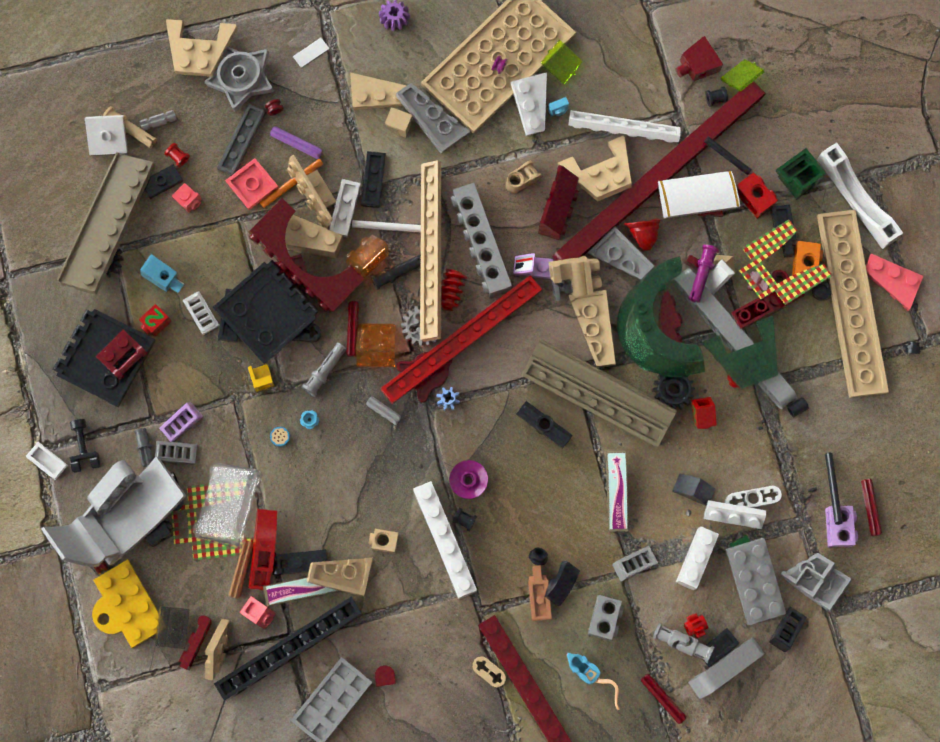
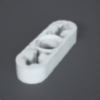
(766, 490)

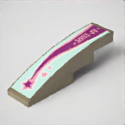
(617, 490)
(294, 591)

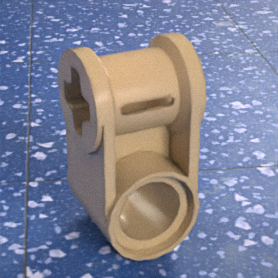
(525, 175)

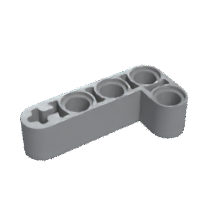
(726, 668)

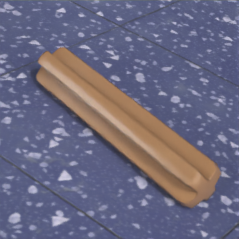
(241, 569)

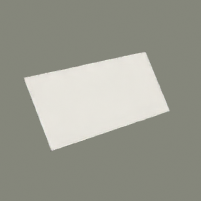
(311, 52)

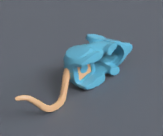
(589, 672)

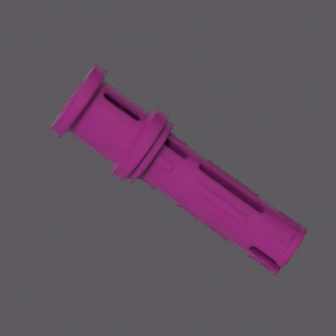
(705, 265)

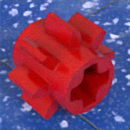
(696, 625)

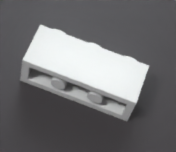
(697, 558)

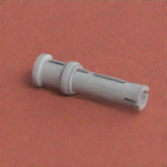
(319, 377)

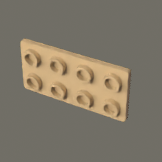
(315, 190)

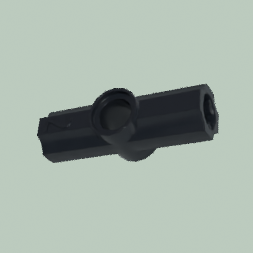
(534, 417)

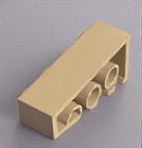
(311, 238)

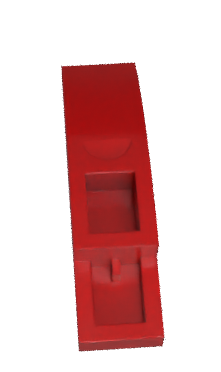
(263, 548)

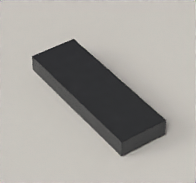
(373, 179)

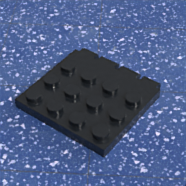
(266, 311)
(86, 371)

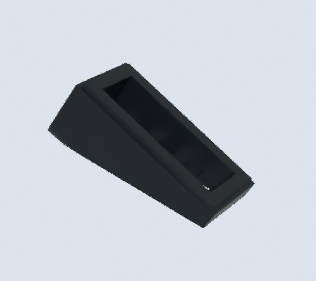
(782, 640)

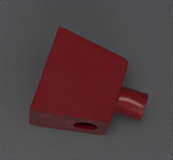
(699, 61)

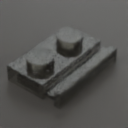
(172, 627)

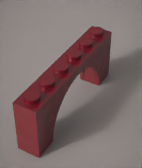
(271, 233)

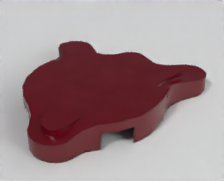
(431, 383)

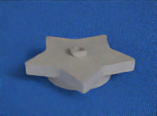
(241, 76)

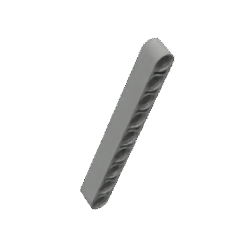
(731, 335)

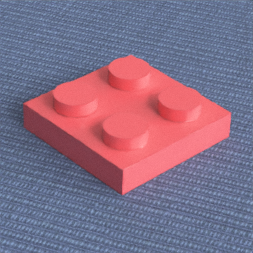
(251, 184)

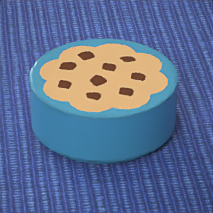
(280, 436)

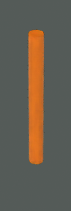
(288, 185)

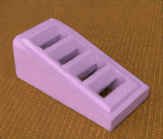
(176, 417)

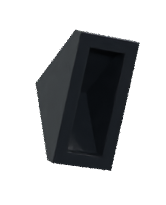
(693, 489)

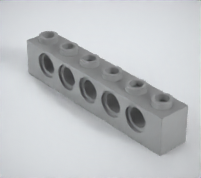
(469, 195)

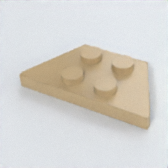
(215, 650)

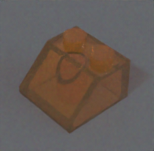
(368, 255)

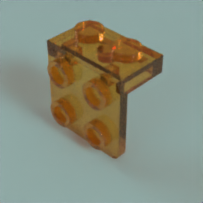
(375, 345)

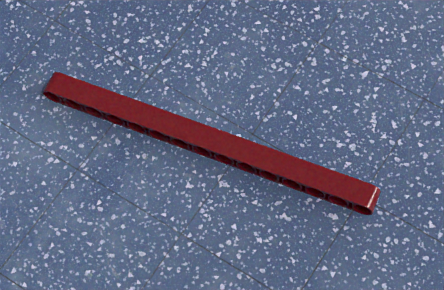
(663, 170)

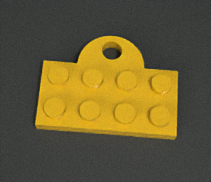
(126, 604)

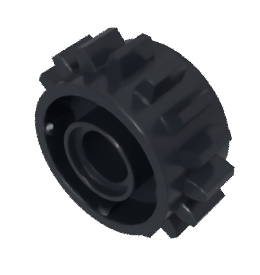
(670, 399)

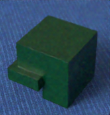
(800, 173)

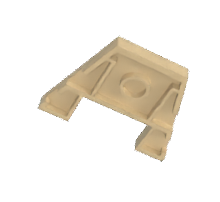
(196, 55)
(605, 177)

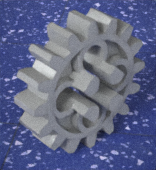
(411, 321)

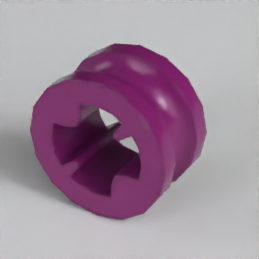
(499, 64)

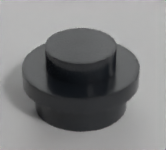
(913, 347)
(538, 556)

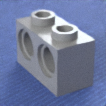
(600, 616)

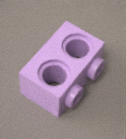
(847, 527)

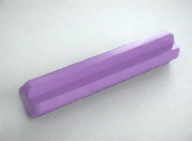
(296, 142)

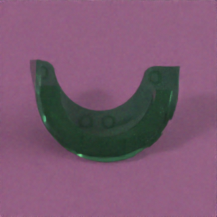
(643, 338)

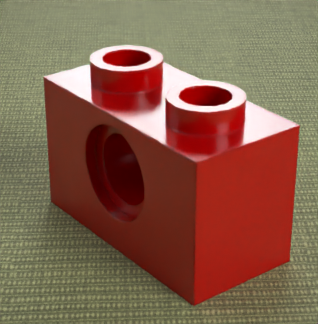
(756, 205)

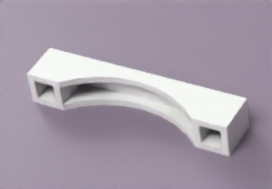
(878, 223)
(445, 540)

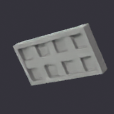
(756, 581)
(331, 701)

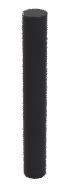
(727, 155)

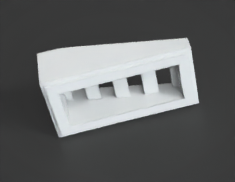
(192, 299)

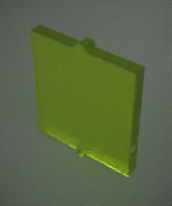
(561, 62)
(742, 75)

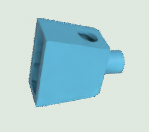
(153, 271)

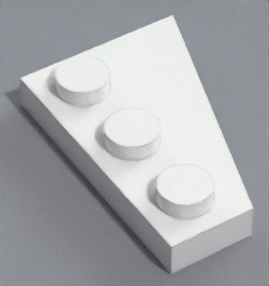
(531, 102)

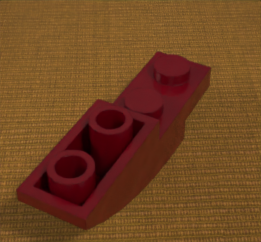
(759, 309)
(669, 320)

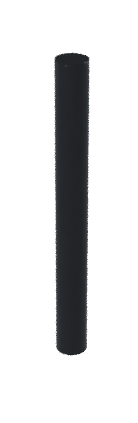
(833, 488)

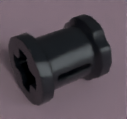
(716, 96)
(464, 519)

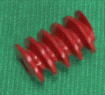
(450, 288)

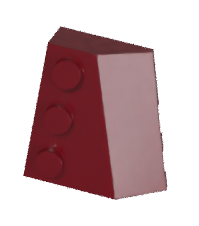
(559, 203)

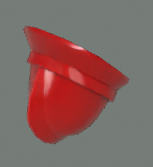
(645, 232)

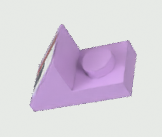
(531, 265)

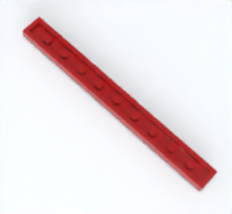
(461, 339)

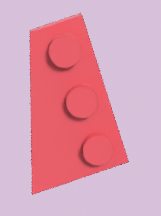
(896, 280)

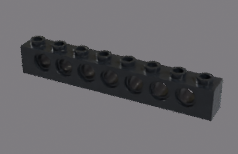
(288, 649)

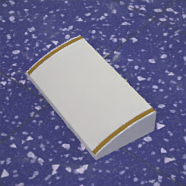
(698, 194)

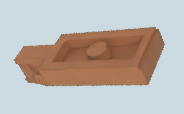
(539, 604)

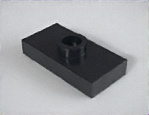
(162, 181)

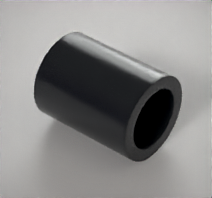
(797, 407)

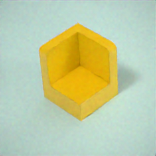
(261, 377)

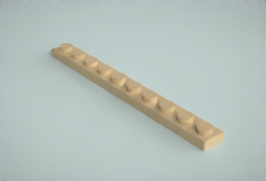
(430, 252)

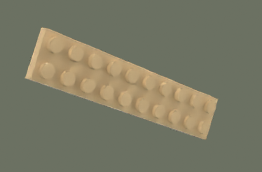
(852, 304)

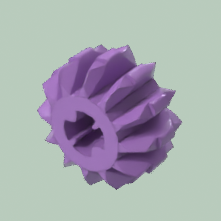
(394, 21)

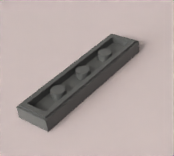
(241, 140)

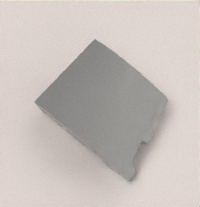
(818, 580)

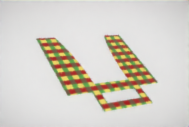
(791, 287)
(200, 548)

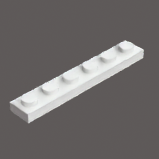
(624, 126)

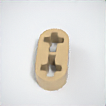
(492, 668)

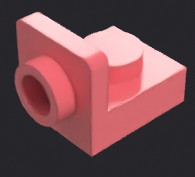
(187, 198)
(258, 613)

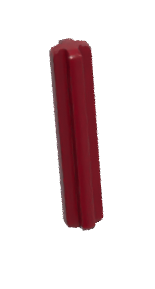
(353, 313)
(871, 507)
(663, 698)

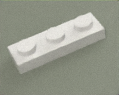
(345, 207)
(734, 514)

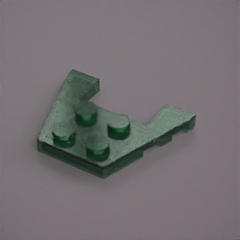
(751, 363)

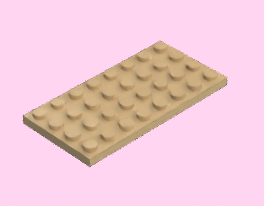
(515, 31)

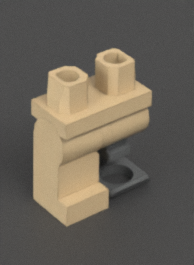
(578, 272)

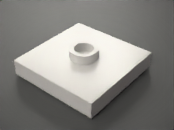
(106, 135)

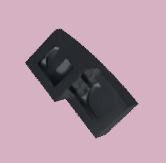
(561, 586)

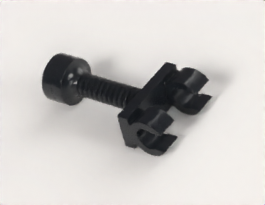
(78, 426)

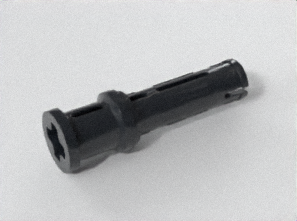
(390, 274)

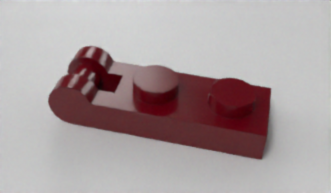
(195, 641)

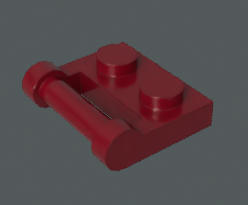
(117, 350)

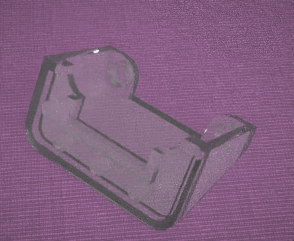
(227, 505)

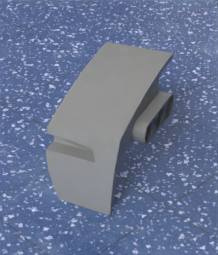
(119, 516)

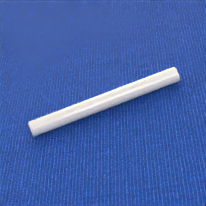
(386, 226)

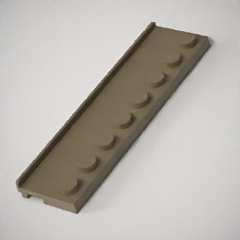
(105, 223)
(599, 392)

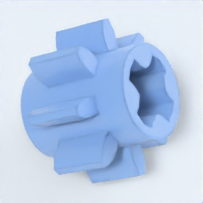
(451, 402)

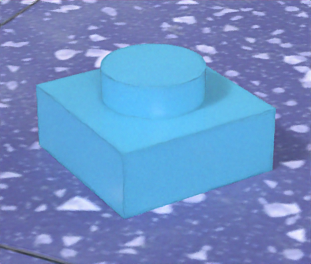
(558, 107)

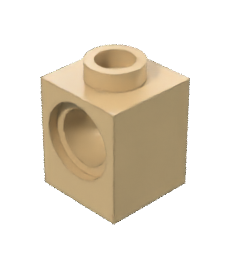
(392, 544)

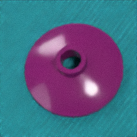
(468, 469)

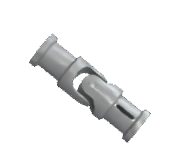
(679, 641)

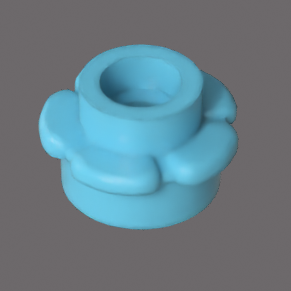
(314, 419)

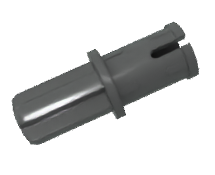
(143, 446)

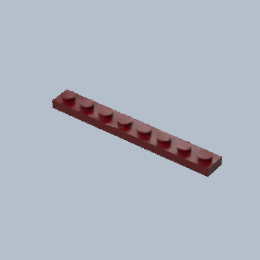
(523, 681)

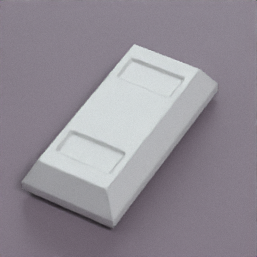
(718, 276)
(46, 460)

